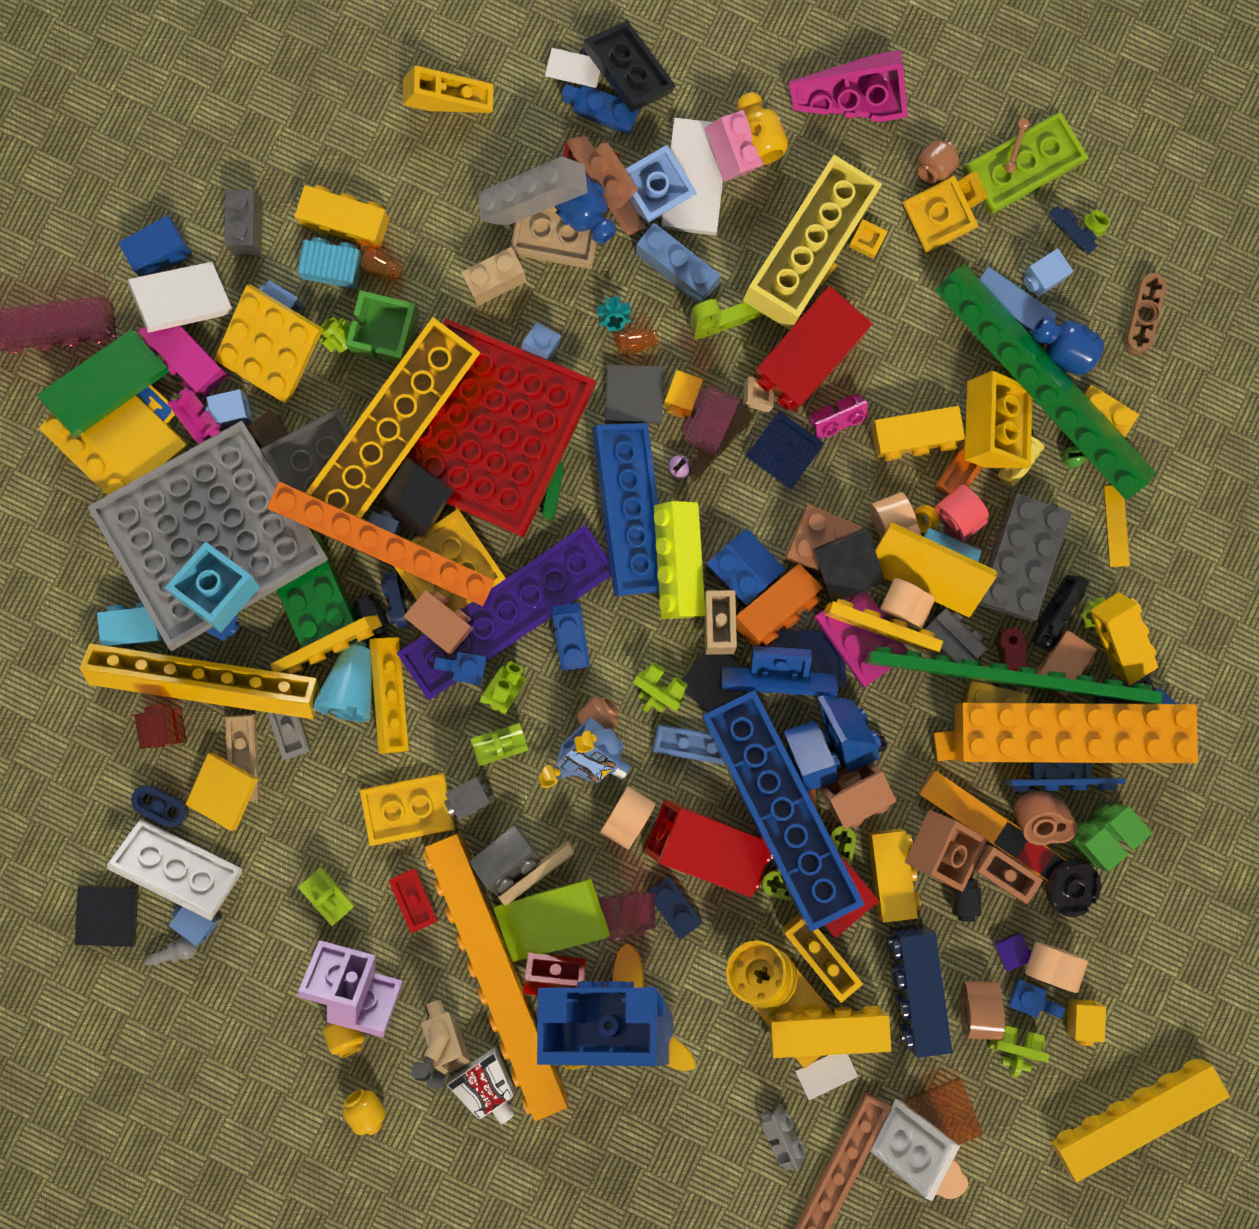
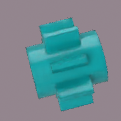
(614, 314)

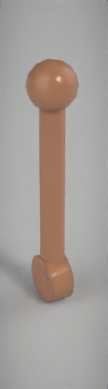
(1022, 125)

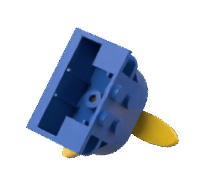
(609, 1024)

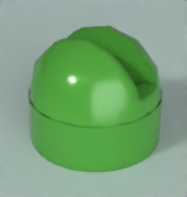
(1075, 461)

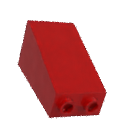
(812, 350)
(707, 848)

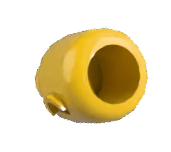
(765, 126)

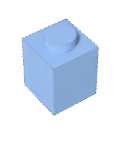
(1047, 273)
(229, 408)

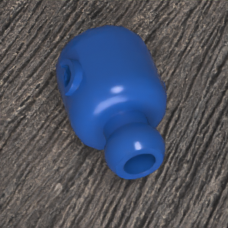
(588, 213)
(1070, 344)

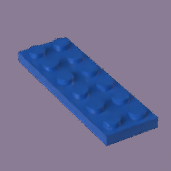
(628, 505)

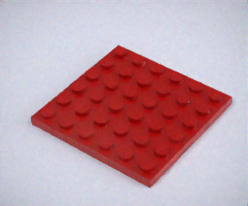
(502, 431)

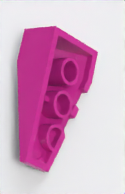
(861, 88)

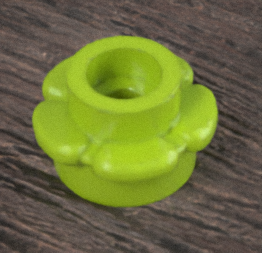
(1097, 222)

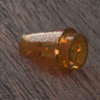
(381, 265)
(635, 340)

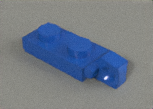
(600, 107)

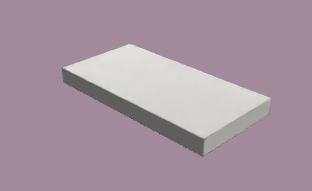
(698, 162)
(175, 869)

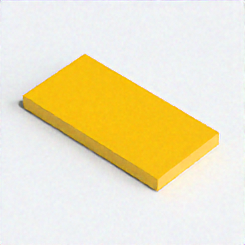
(939, 571)

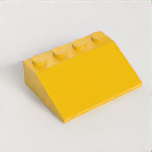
(118, 446)

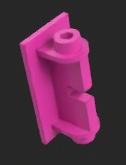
(189, 412)
(850, 412)

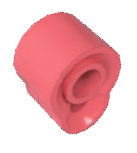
(962, 513)

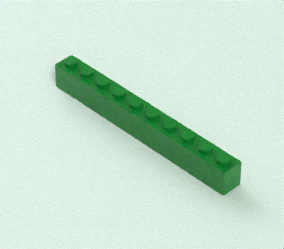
(1045, 382)

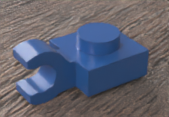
(466, 668)
(1031, 999)

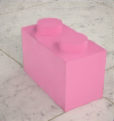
(733, 146)

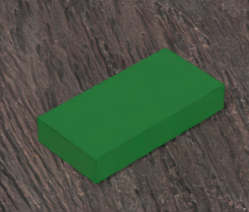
(552, 495)

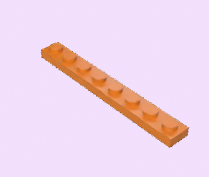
(380, 543)

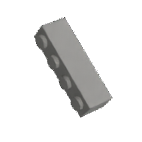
(532, 192)

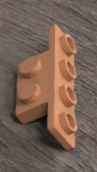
(606, 169)

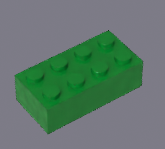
(317, 601)

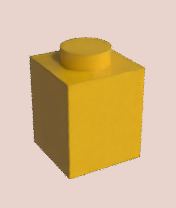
(682, 394)
(1086, 1021)

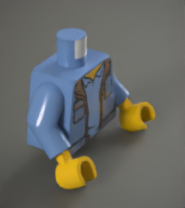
(587, 753)

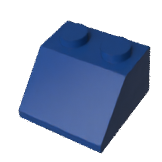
(744, 567)
(849, 732)

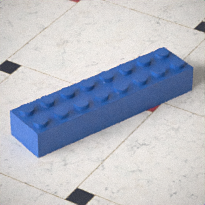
(782, 811)

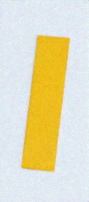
(1116, 527)

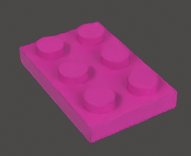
(854, 642)

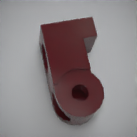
(1011, 648)

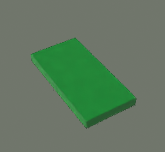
(102, 383)

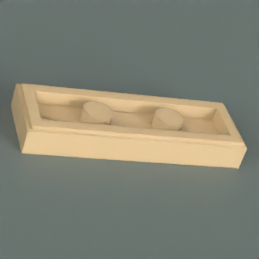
(243, 746)
(542, 868)

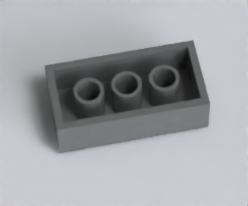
(1024, 556)

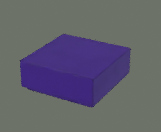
(1012, 951)

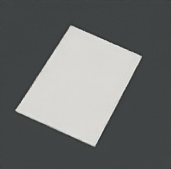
(572, 68)
(826, 1074)

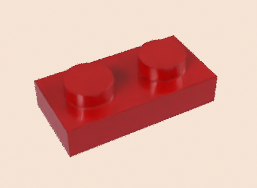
(413, 900)

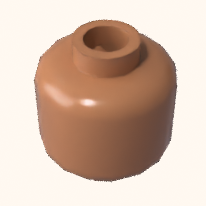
(937, 162)
(600, 710)

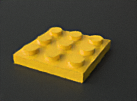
(268, 344)
(456, 541)

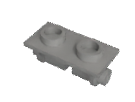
(789, 1150)

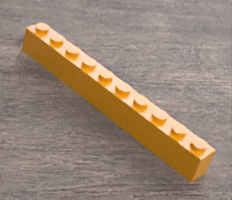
(496, 975)

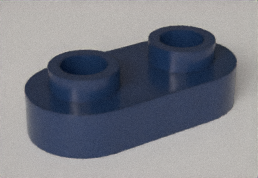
(393, 588)
(161, 806)

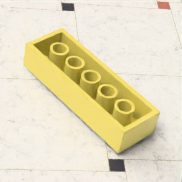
(812, 242)

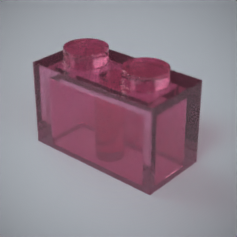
(711, 419)
(628, 913)

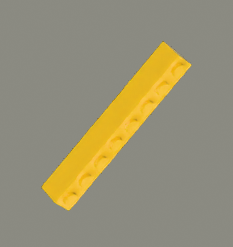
(200, 681)

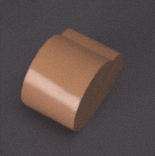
(1044, 818)
(982, 1010)

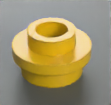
(932, 515)

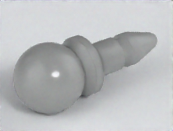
(175, 951)

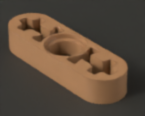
(1142, 293)

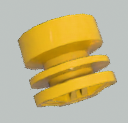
(745, 973)

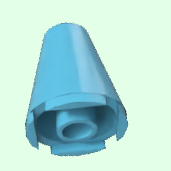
(348, 685)

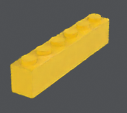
(1139, 1119)

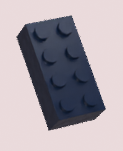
(920, 990)

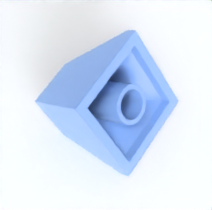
(660, 184)

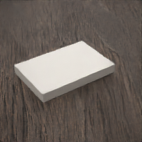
(179, 296)
(914, 1149)

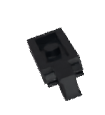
(1059, 610)

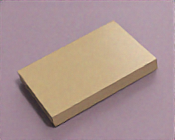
(548, 239)

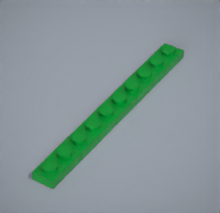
(1025, 677)

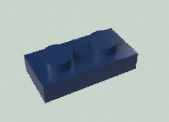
(1082, 238)
(675, 907)

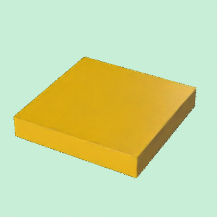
(940, 214)
(222, 791)

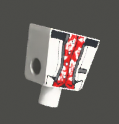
(485, 1086)

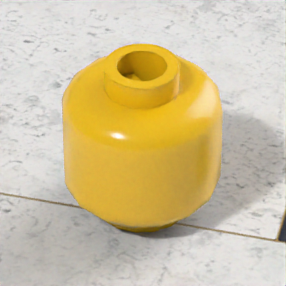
(342, 1040)
(364, 1112)

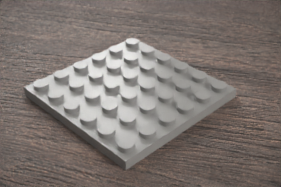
(200, 496)

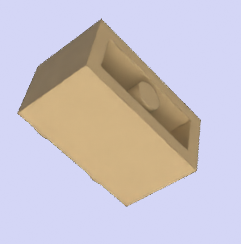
(494, 276)
(720, 622)

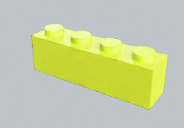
(679, 560)

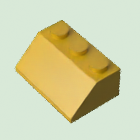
(998, 422)

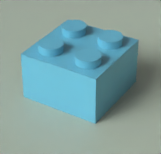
(213, 587)

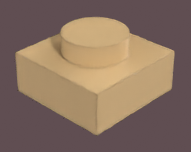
(756, 397)

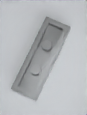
(289, 735)

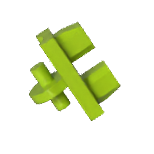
(649, 682)
(504, 687)
(499, 744)
(326, 896)
(1032, 1049)

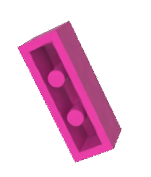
(186, 358)

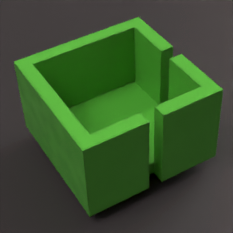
(386, 329)
(1100, 835)

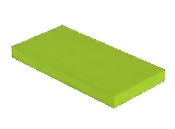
(1043, 156)
(552, 920)

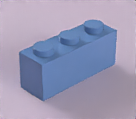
(677, 264)

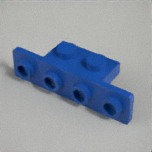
(780, 672)
(1053, 774)

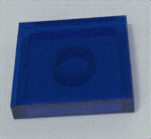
(784, 450)

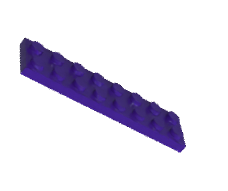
(515, 607)

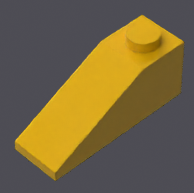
(445, 92)

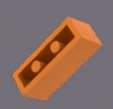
(779, 607)

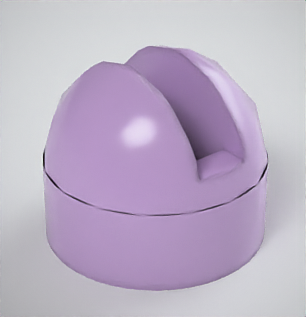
(683, 471)

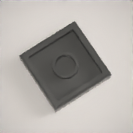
(634, 394)

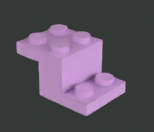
(350, 988)

